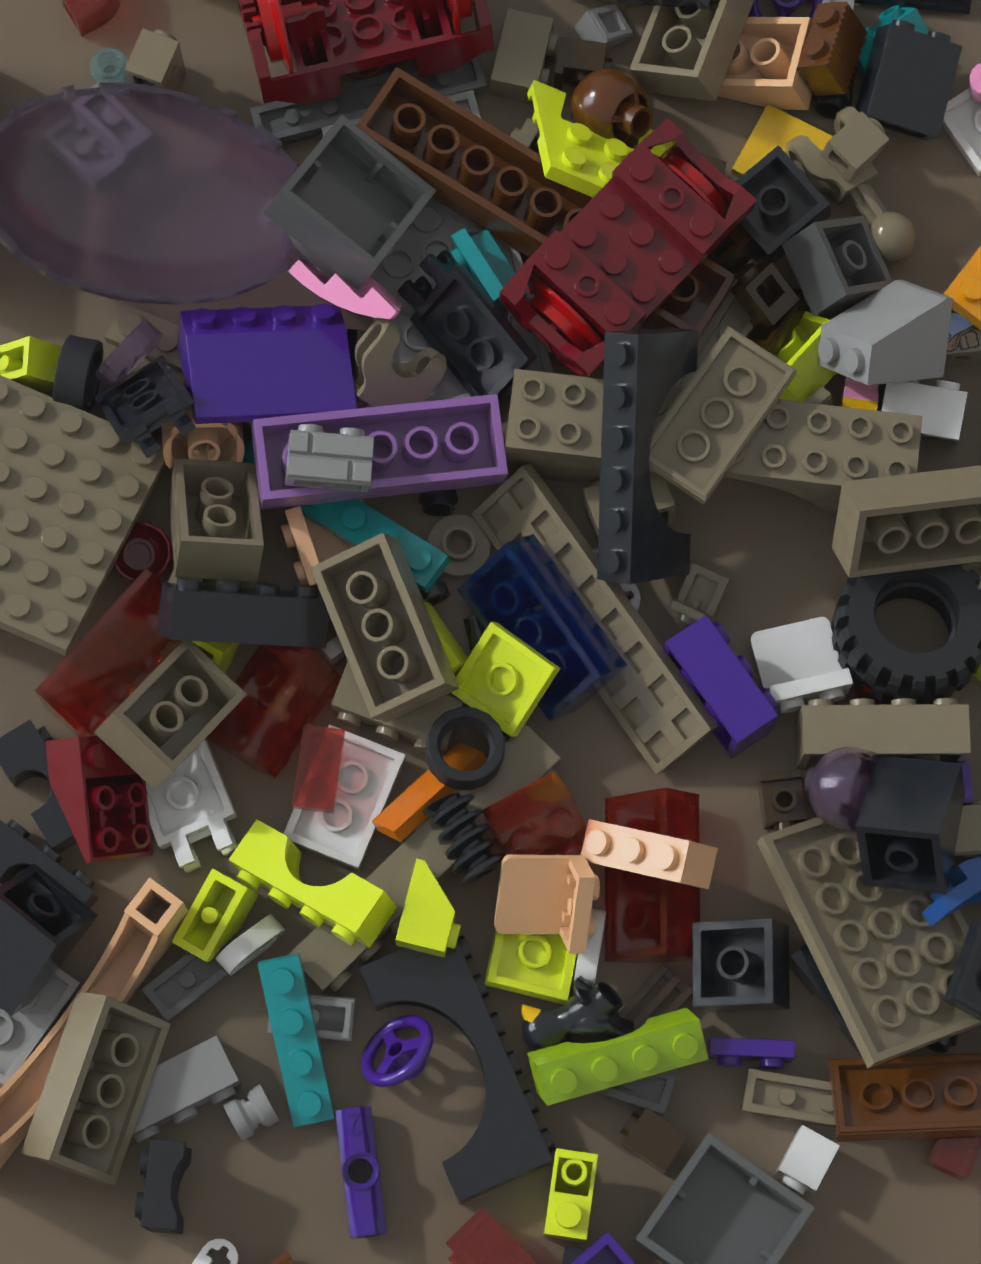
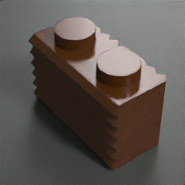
(831, 49)

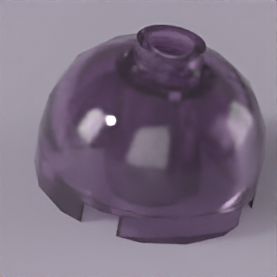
(840, 785)

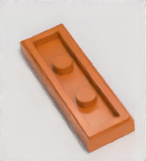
(406, 811)

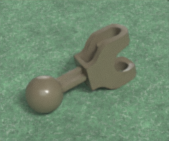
(891, 230)
(389, 383)

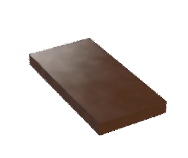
(907, 1097)

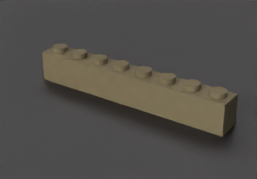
(329, 959)

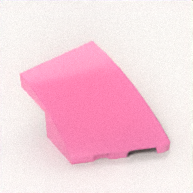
(369, 300)

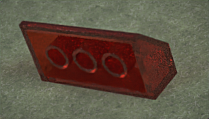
(107, 659)
(645, 914)

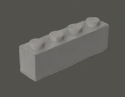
(185, 1084)

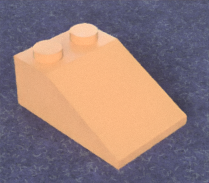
(766, 64)

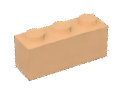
(649, 854)

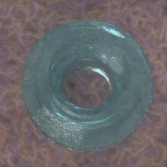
(105, 57)

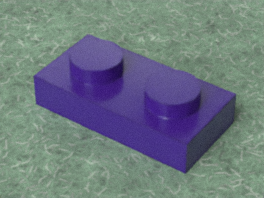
(769, 1053)

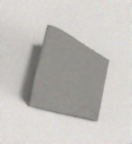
(605, 26)

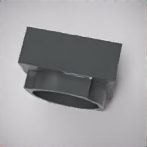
(348, 203)
(723, 1213)

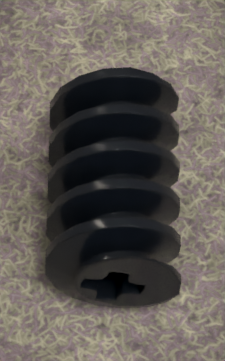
(464, 836)

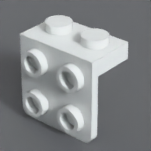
(800, 664)

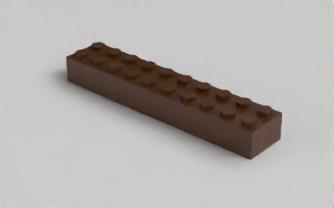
(504, 185)

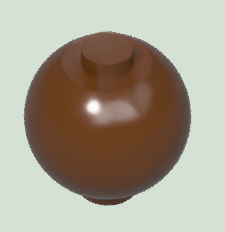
(612, 105)

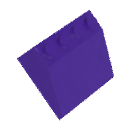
(265, 362)

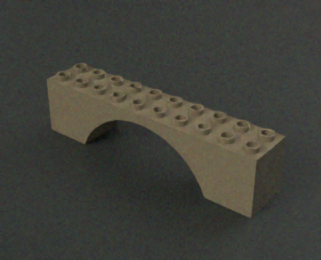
(795, 449)

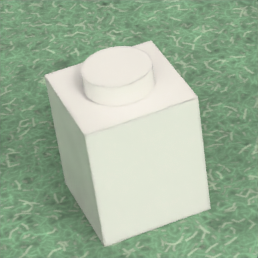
(806, 1161)

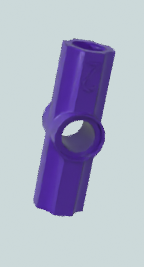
(358, 1144)

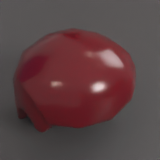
(144, 548)

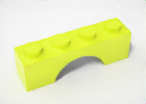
(349, 906)

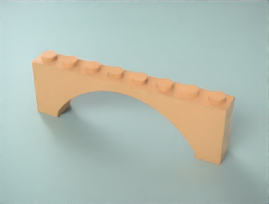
(129, 958)

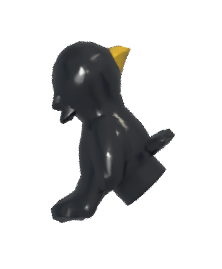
(587, 1013)

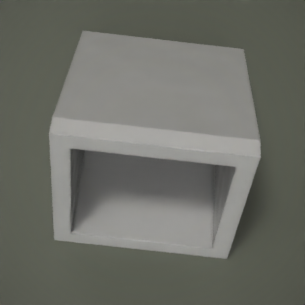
(889, 336)

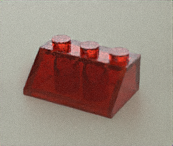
(283, 693)

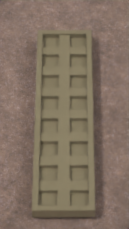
(650, 692)

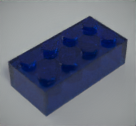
(537, 604)

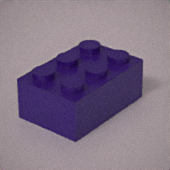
(723, 685)

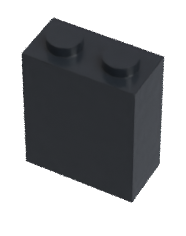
(909, 79)

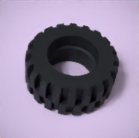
(904, 673)

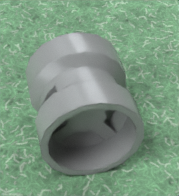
(249, 1113)

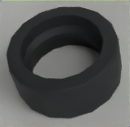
(76, 372)
(471, 718)

